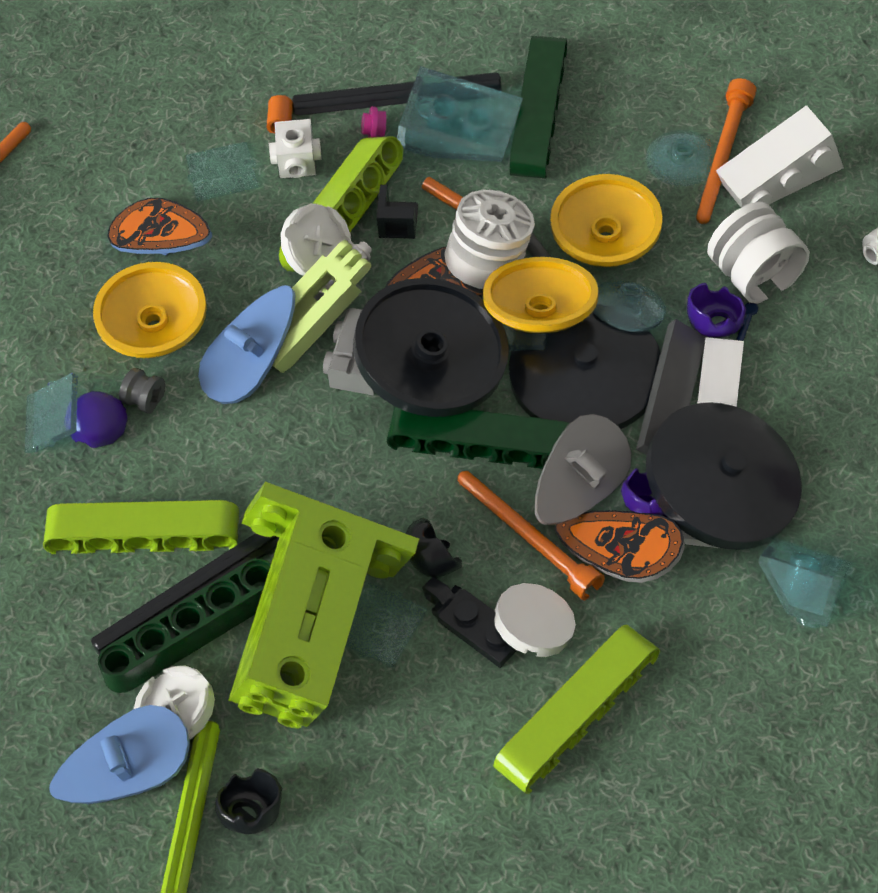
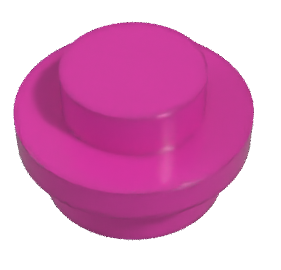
(374, 123)

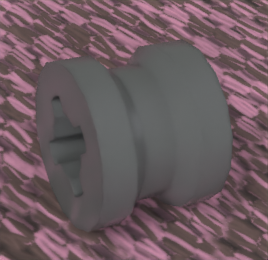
(142, 390)

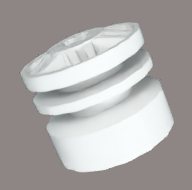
(487, 234)
(755, 248)

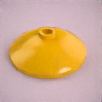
(606, 205)
(540, 294)
(145, 295)

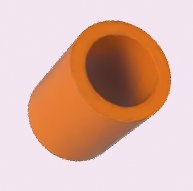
(279, 109)

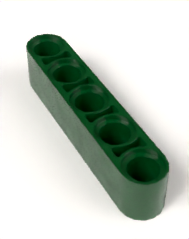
(537, 113)
(477, 434)
(179, 642)

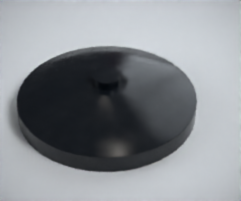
(430, 347)
(587, 373)
(723, 476)

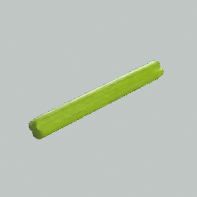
(191, 810)

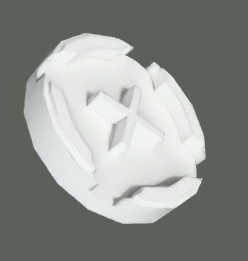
(310, 234)
(534, 619)
(182, 692)

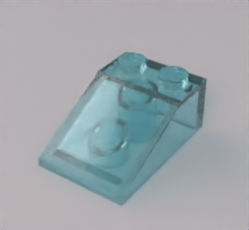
(457, 118)

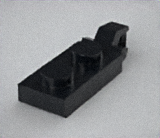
(468, 620)

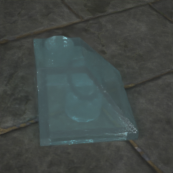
(805, 581)

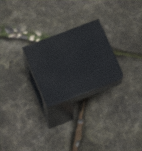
(396, 218)

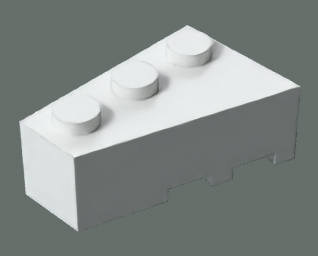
(782, 161)

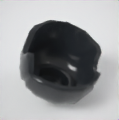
(431, 553)
(240, 793)

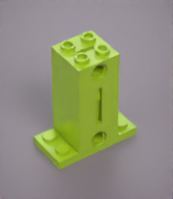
(308, 601)

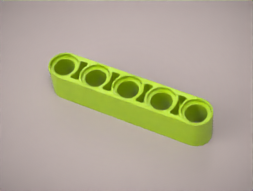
(359, 180)
(141, 526)
(581, 700)

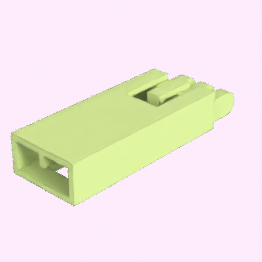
(314, 317)

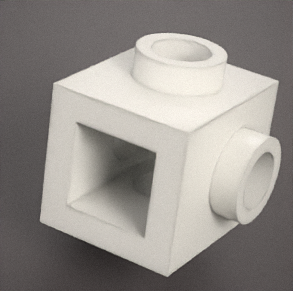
(295, 148)

